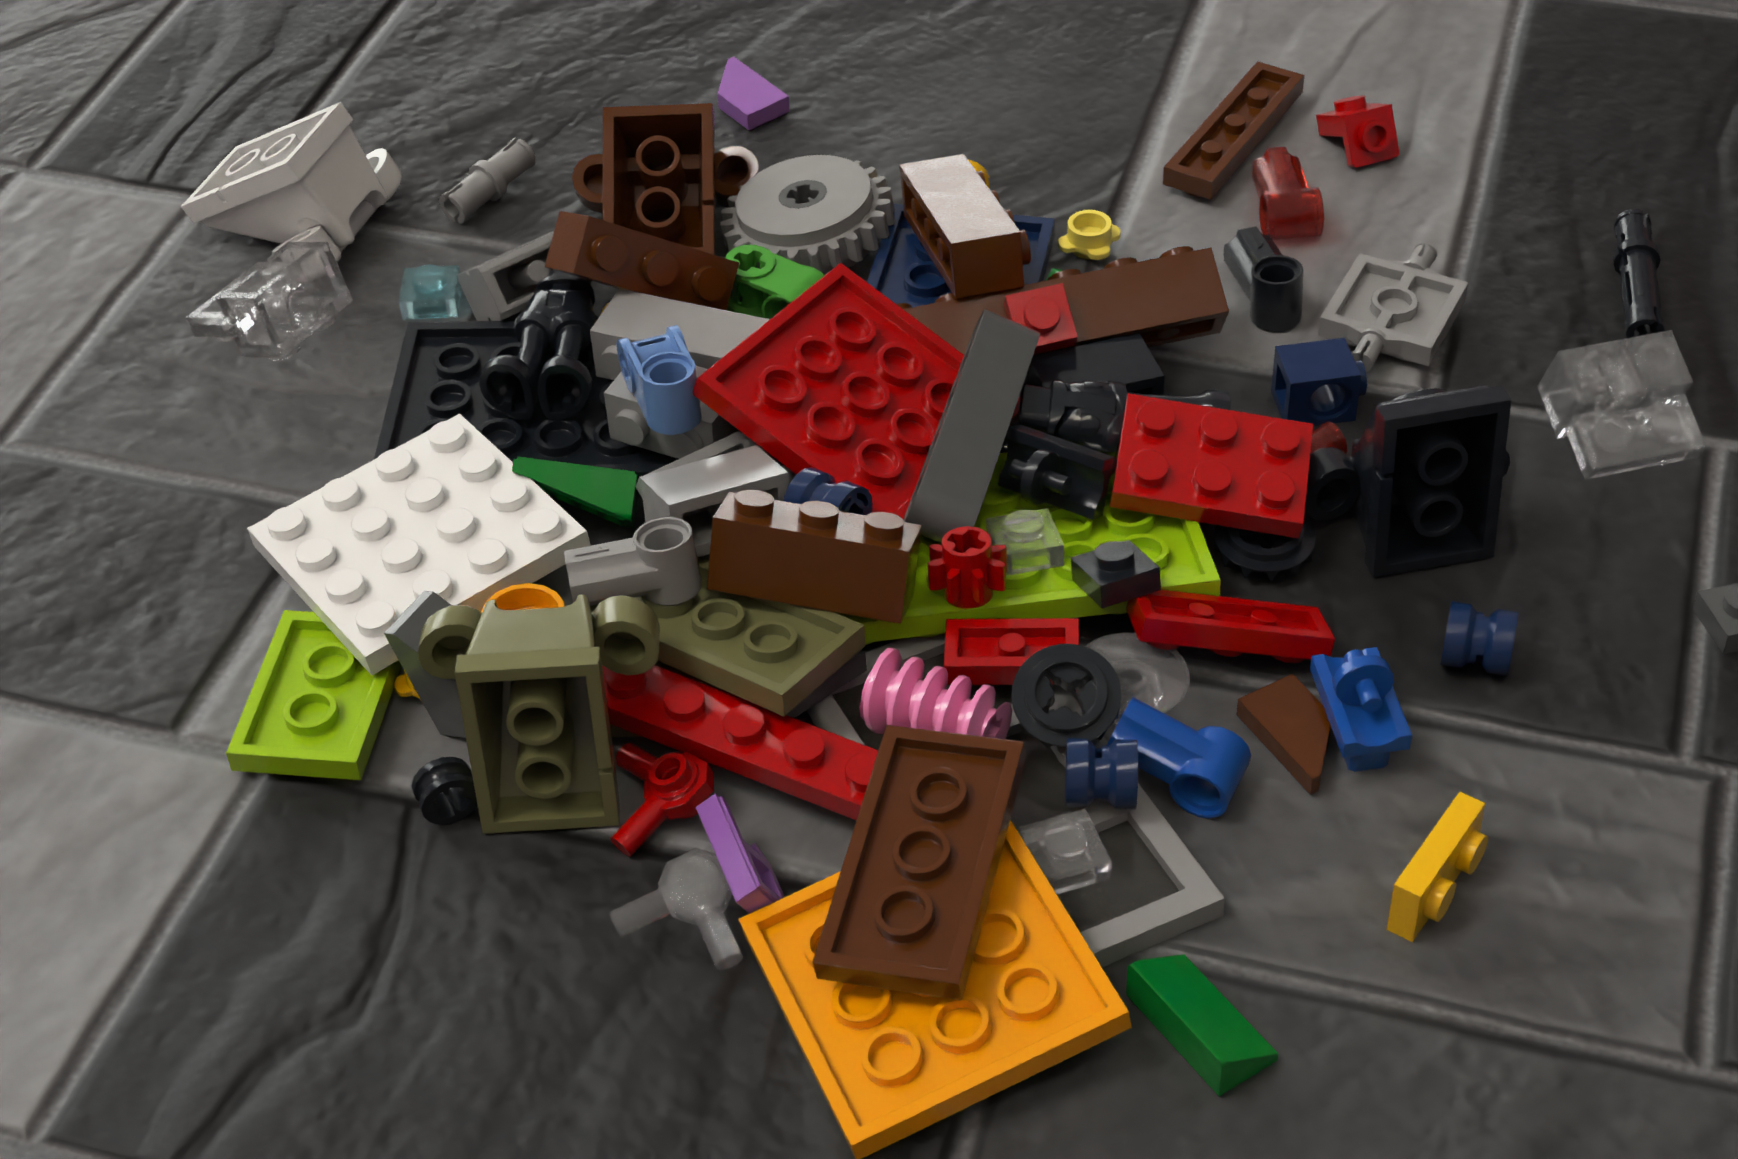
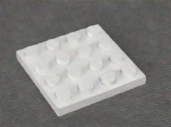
(410, 522)

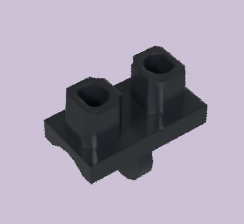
(1057, 472)

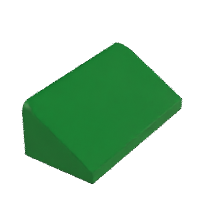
(1198, 1021)

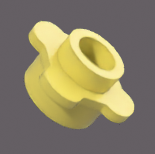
(1089, 235)

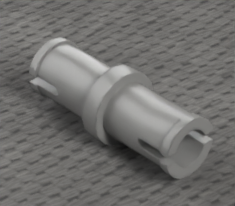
(487, 180)

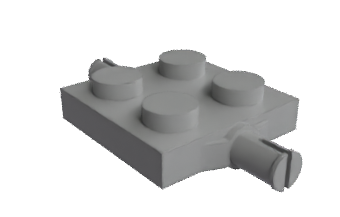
(1394, 308)

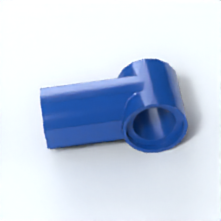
(1197, 765)

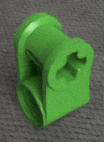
(770, 287)

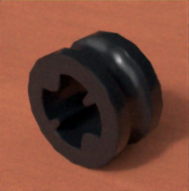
(438, 778)

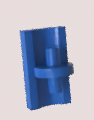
(1361, 707)

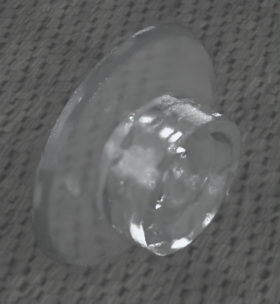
(1144, 671)

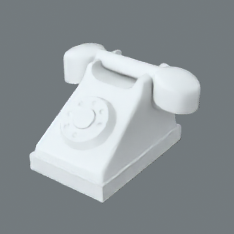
(298, 184)

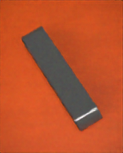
(972, 426)

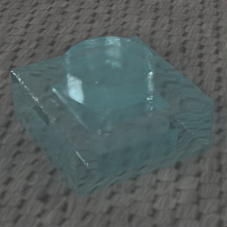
(430, 292)

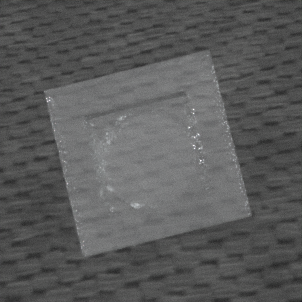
(1029, 538)
(1068, 851)

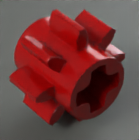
(967, 567)

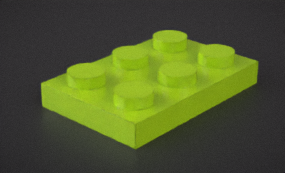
(310, 706)

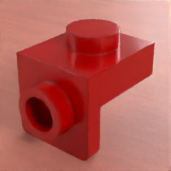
(1365, 128)

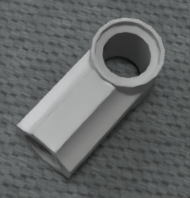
(652, 564)

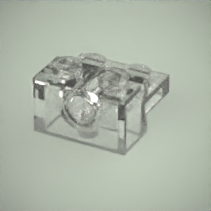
(276, 302)
(1623, 404)

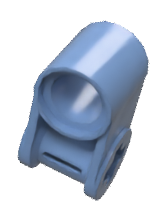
(662, 380)

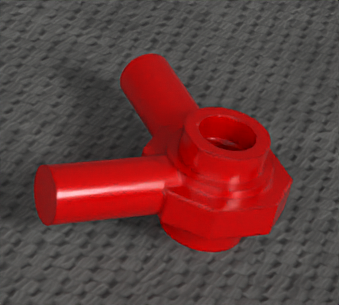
(671, 791)

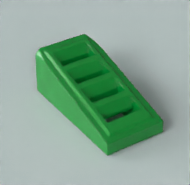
(594, 489)

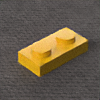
(1428, 880)

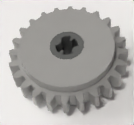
(811, 211)

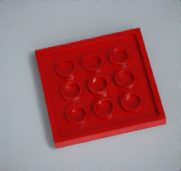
(840, 387)

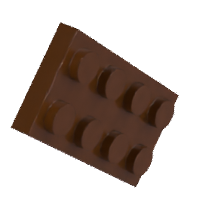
(921, 862)

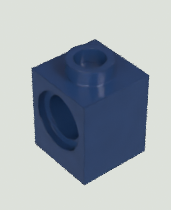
(1317, 381)

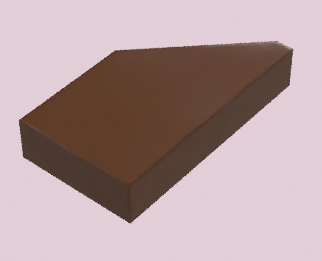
(1290, 726)

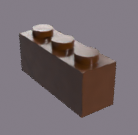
(639, 262)
(814, 555)

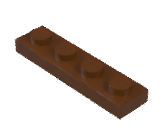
(1233, 130)

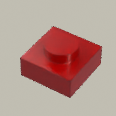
(1046, 312)

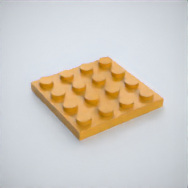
(914, 1059)

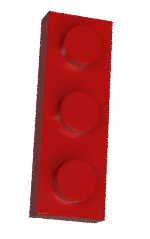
(1230, 625)

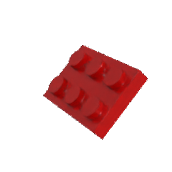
(1212, 465)

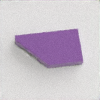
(749, 96)
(743, 864)

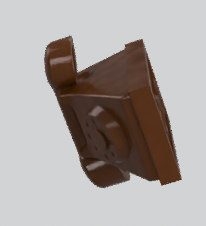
(663, 172)

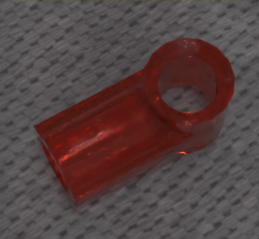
(1286, 202)

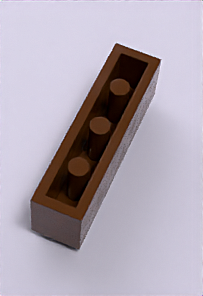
(963, 226)

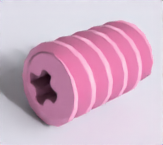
(908, 701)

